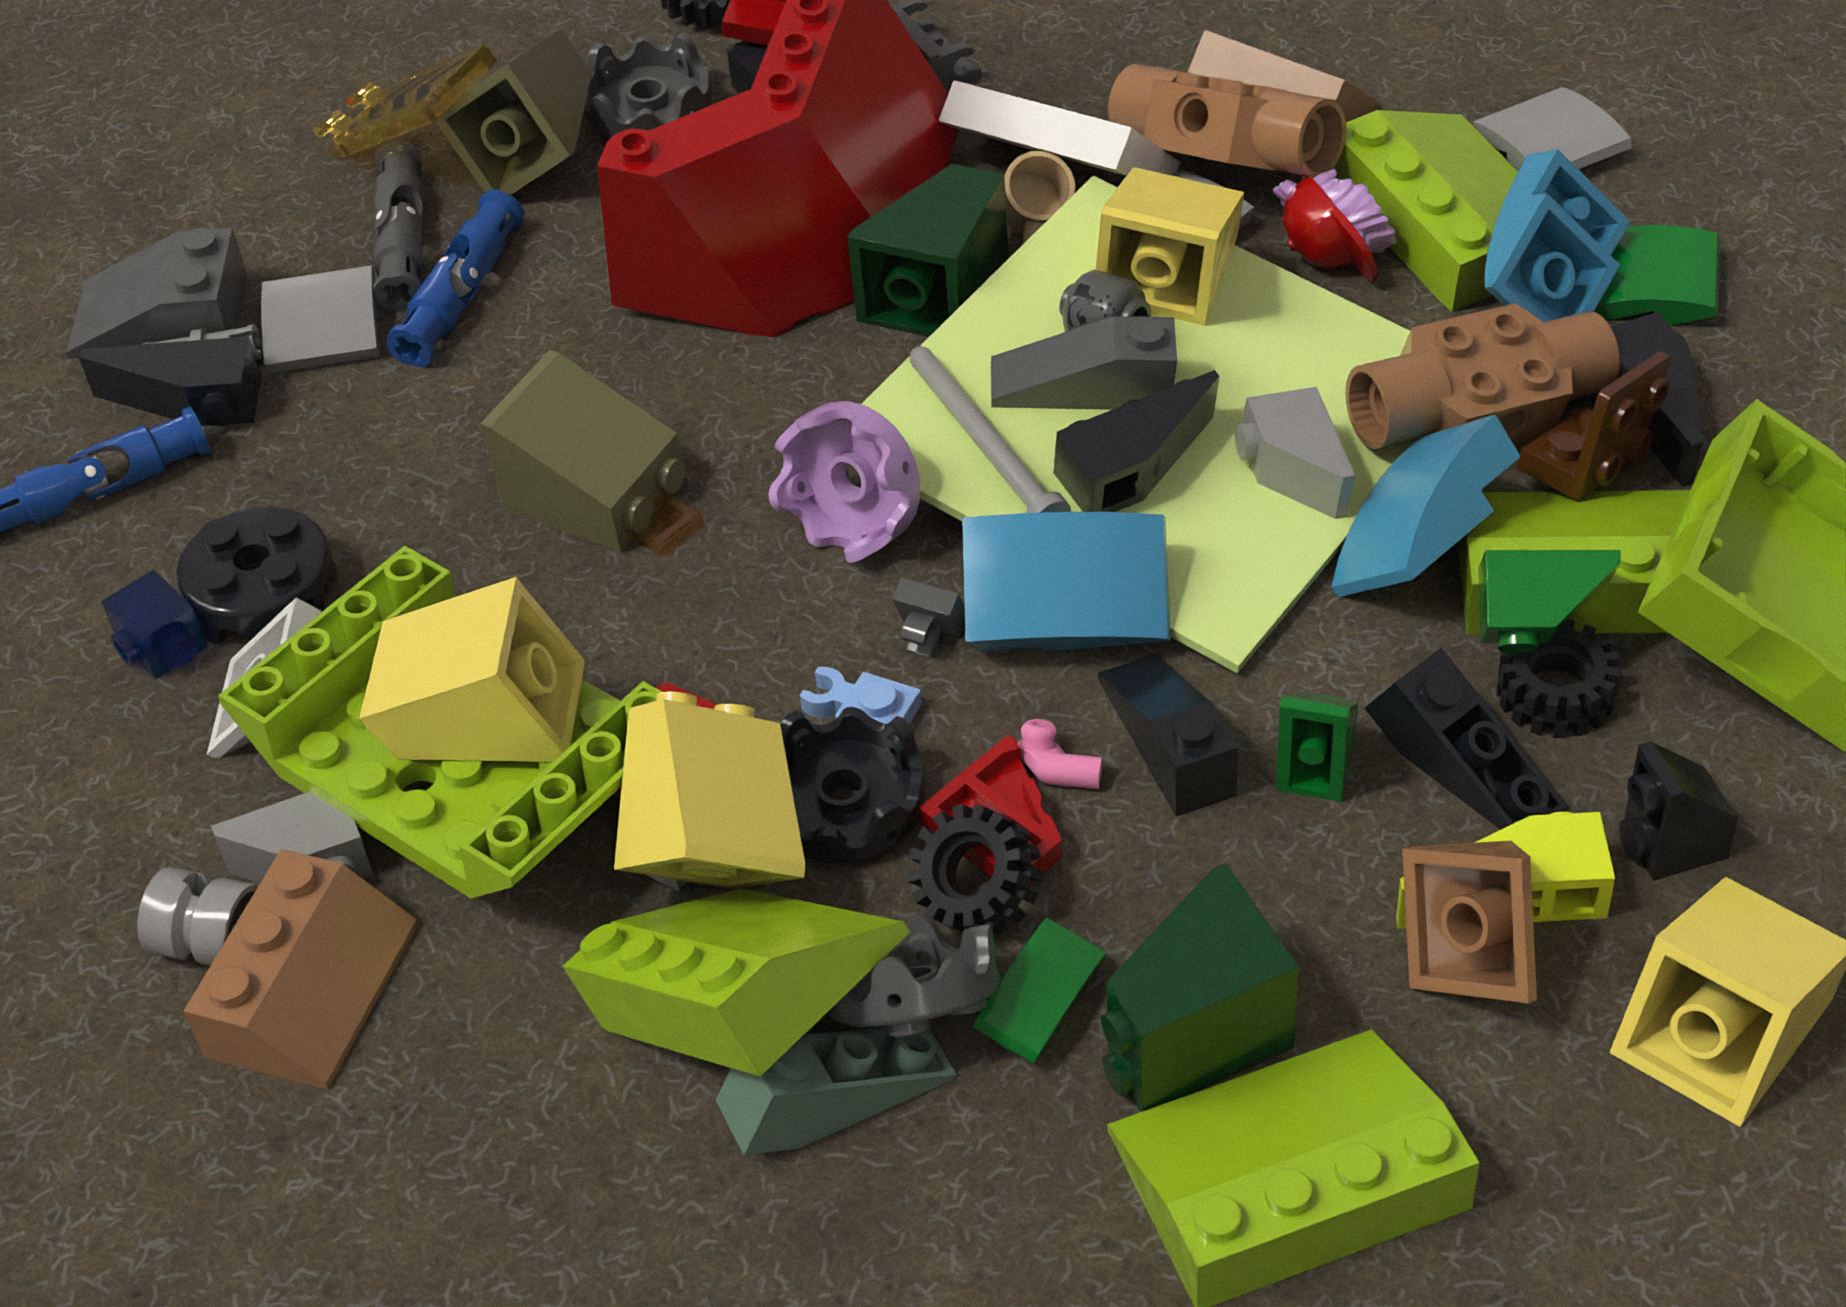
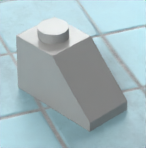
(1296, 450)
(297, 825)

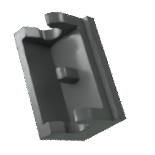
(945, 59)

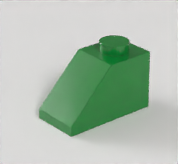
(1537, 592)
(1315, 744)

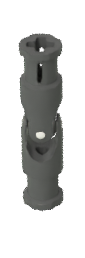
(398, 225)

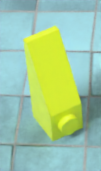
(1568, 866)

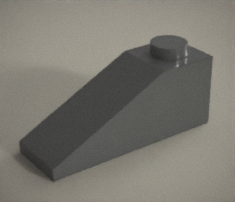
(1088, 366)

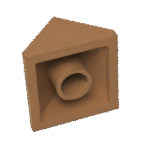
(1470, 920)

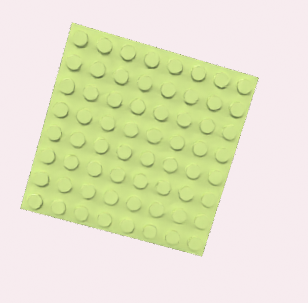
(1232, 544)

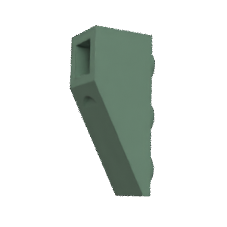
(829, 1085)

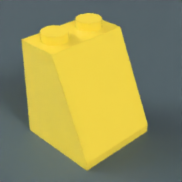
(1170, 240)
(474, 680)
(706, 796)
(1729, 998)

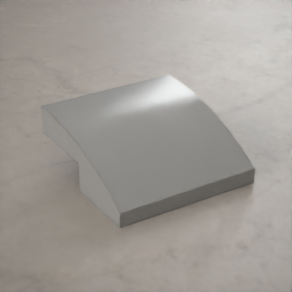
(1554, 122)
(319, 319)

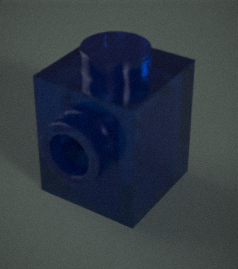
(153, 625)

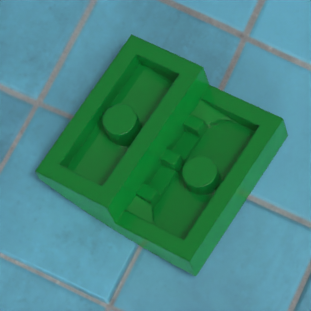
(1666, 273)

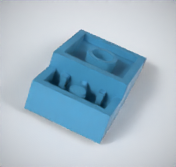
(1553, 240)
(1423, 505)
(1065, 580)

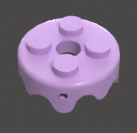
(818, 485)

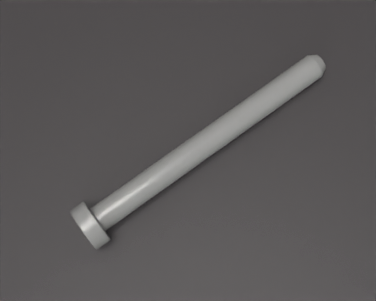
(985, 435)

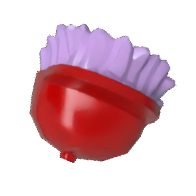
(1334, 223)

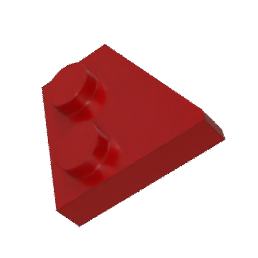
(1003, 786)

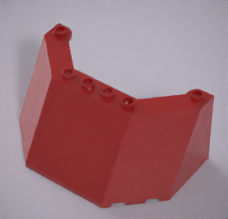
(753, 199)

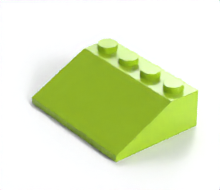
(1437, 190)
(1603, 520)
(728, 973)
(1295, 1166)

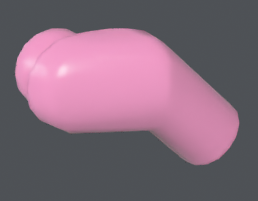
(1051, 763)

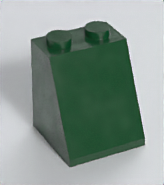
(929, 250)
(1199, 997)

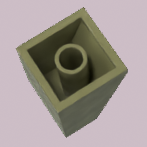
(521, 116)
(580, 454)

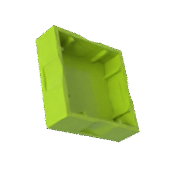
(1763, 568)

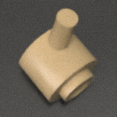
(1034, 190)

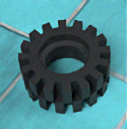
(1561, 705)
(941, 859)

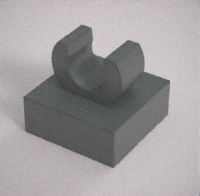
(927, 615)

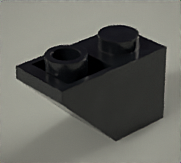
(1674, 814)

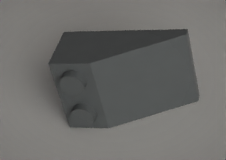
(163, 292)

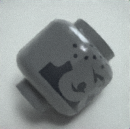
(1099, 297)

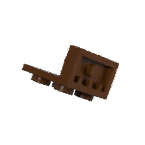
(1604, 440)

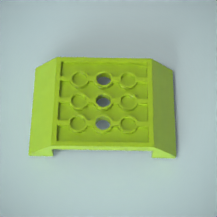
(480, 818)

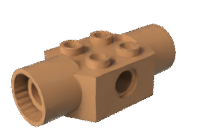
(1229, 120)
(1482, 367)

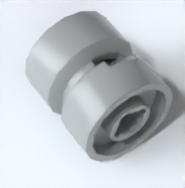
(190, 913)

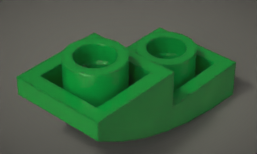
(1039, 990)

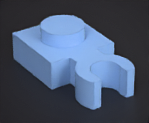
(874, 695)

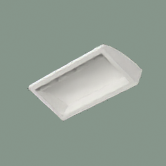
(1053, 130)

